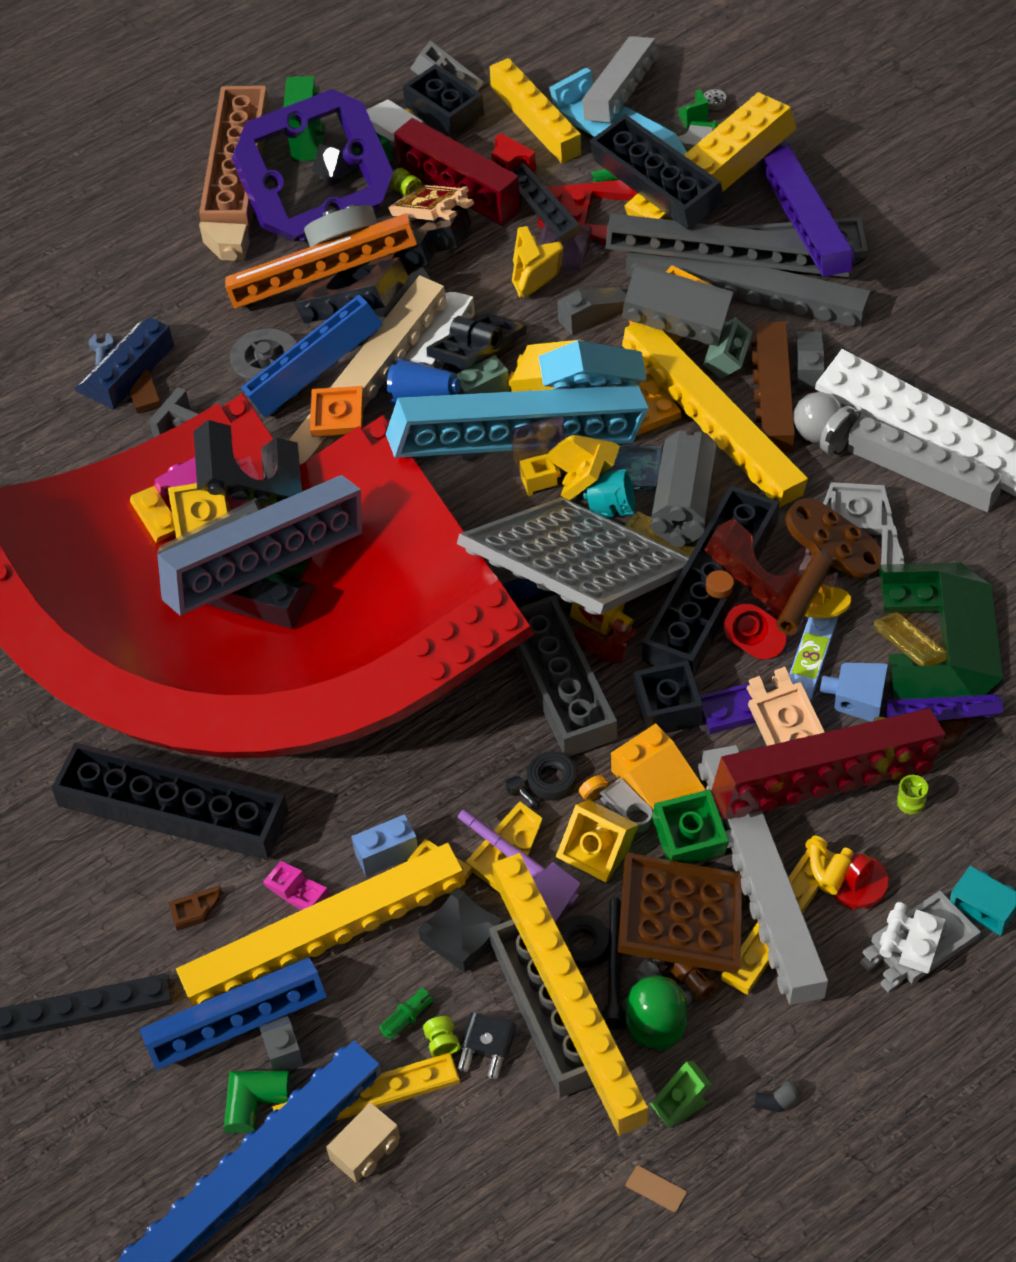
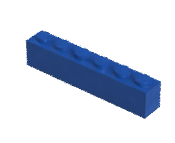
(312, 356)
(232, 1013)

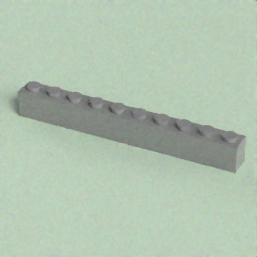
(771, 897)

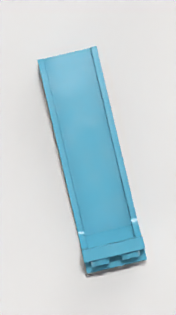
(568, 97)

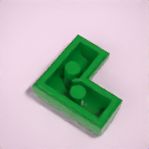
(248, 1090)

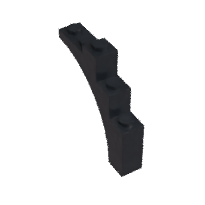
(432, 237)

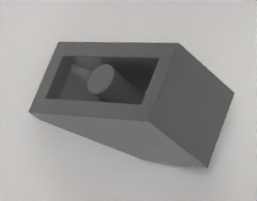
(330, 163)
(281, 1044)

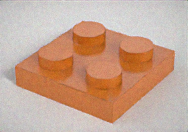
(336, 410)

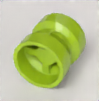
(404, 182)
(912, 794)
(441, 1036)

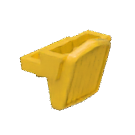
(534, 263)
(583, 461)

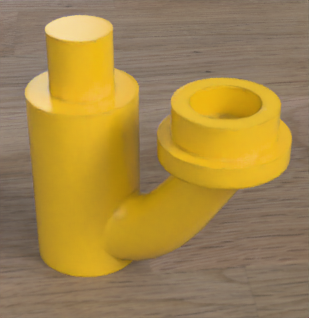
(833, 877)

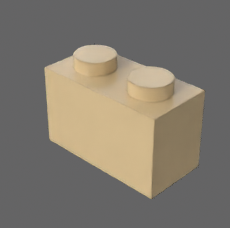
(364, 1143)

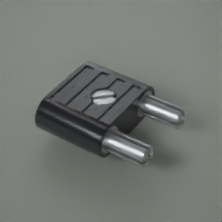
(487, 1038)

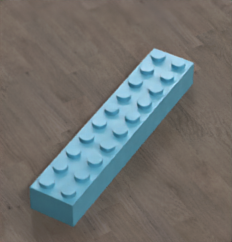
(485, 419)

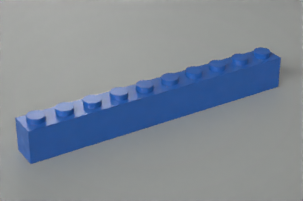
(257, 1160)

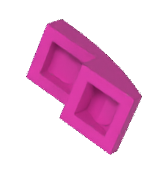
(294, 887)

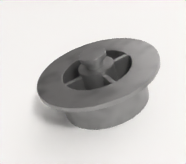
(258, 350)

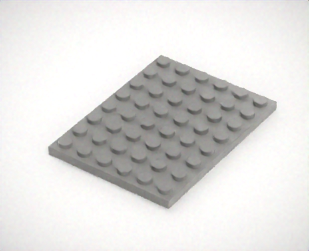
(576, 554)

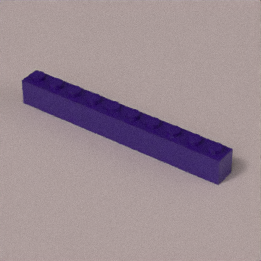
(807, 211)

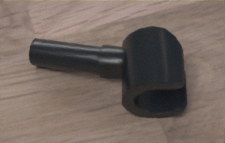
(516, 785)

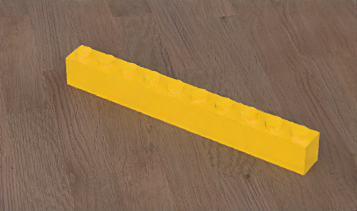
(716, 414)
(323, 925)
(570, 995)

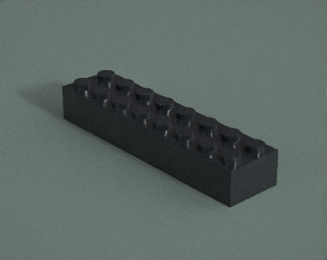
(689, 614)
(171, 800)

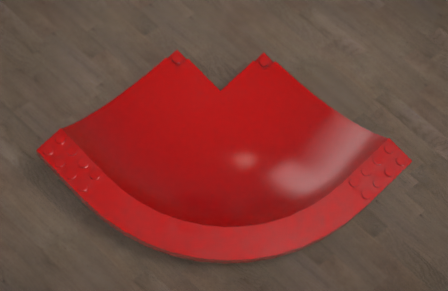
(381, 637)

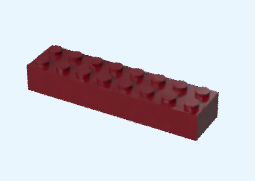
(826, 763)

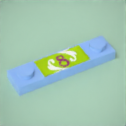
(812, 653)

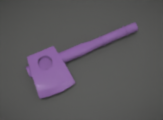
(553, 883)

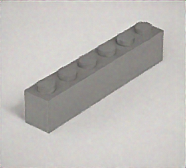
(619, 79)
(925, 463)

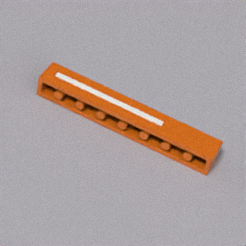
(320, 261)

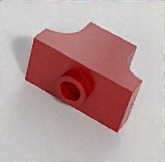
(511, 153)

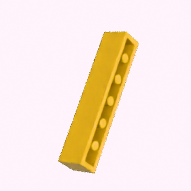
(535, 110)

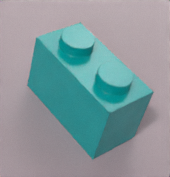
(985, 900)

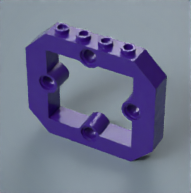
(359, 133)

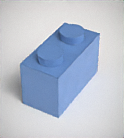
(384, 845)

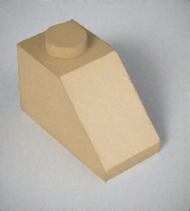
(226, 240)

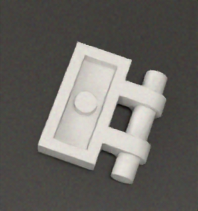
(921, 940)

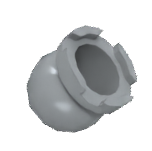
(824, 421)

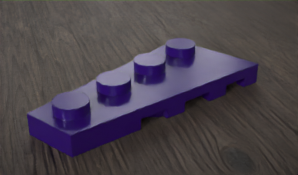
(948, 707)

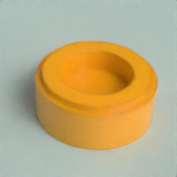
(592, 787)

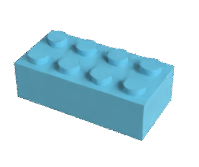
(591, 366)

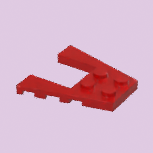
(578, 197)

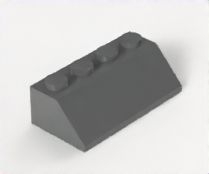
(677, 304)

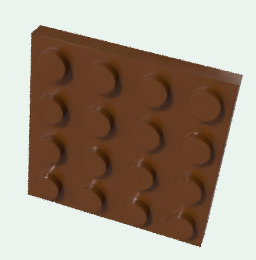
(681, 913)

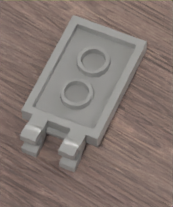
(955, 936)

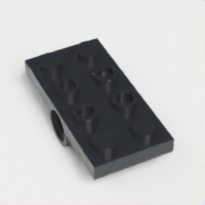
(475, 339)

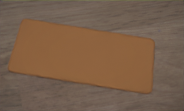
(655, 1188)

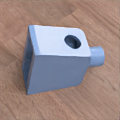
(857, 689)

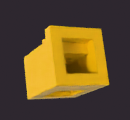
(538, 473)

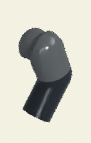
(778, 1101)

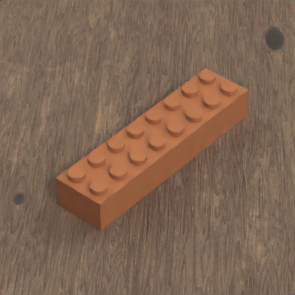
(223, 192)

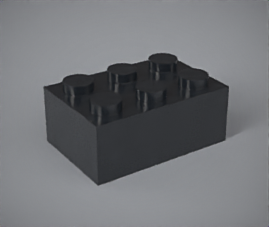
(443, 100)

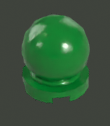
(656, 1013)

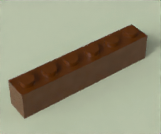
(773, 383)

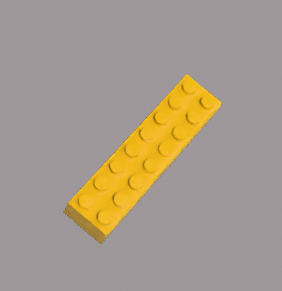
(733, 146)

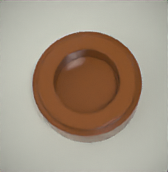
(719, 584)

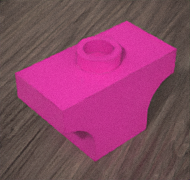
(177, 475)

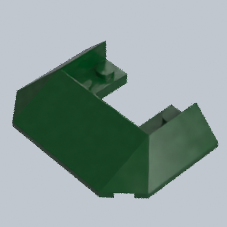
(965, 627)

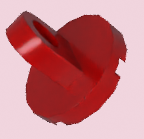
(864, 883)

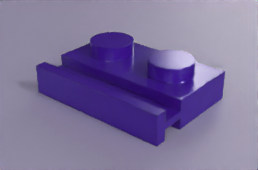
(727, 709)

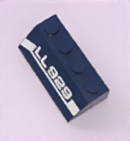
(120, 369)

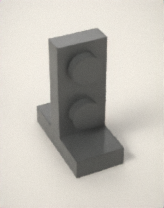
(171, 413)

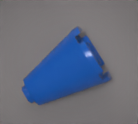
(420, 380)

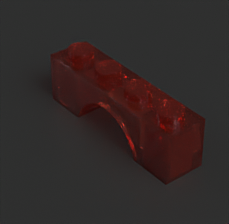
(734, 551)

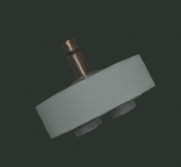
(339, 223)

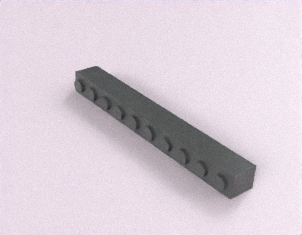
(710, 243)
(770, 287)

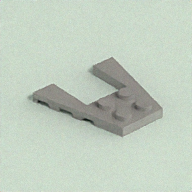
(869, 510)

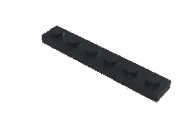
(546, 205)
(84, 1006)

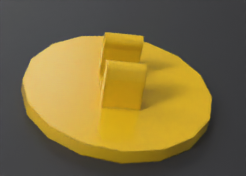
(829, 602)

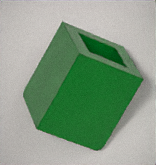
(695, 112)

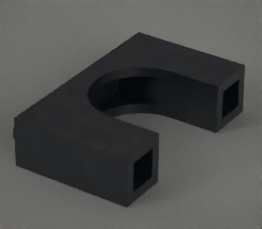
(330, 293)
(220, 474)

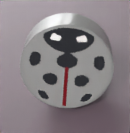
(716, 99)

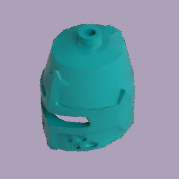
(611, 493)

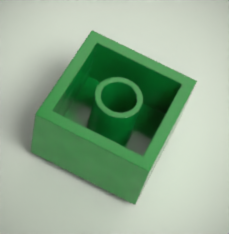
(690, 828)

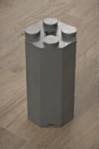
(683, 488)

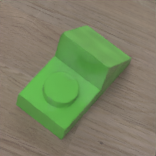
(682, 1095)

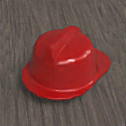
(754, 631)

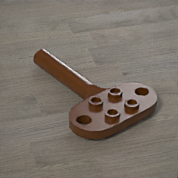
(832, 544)

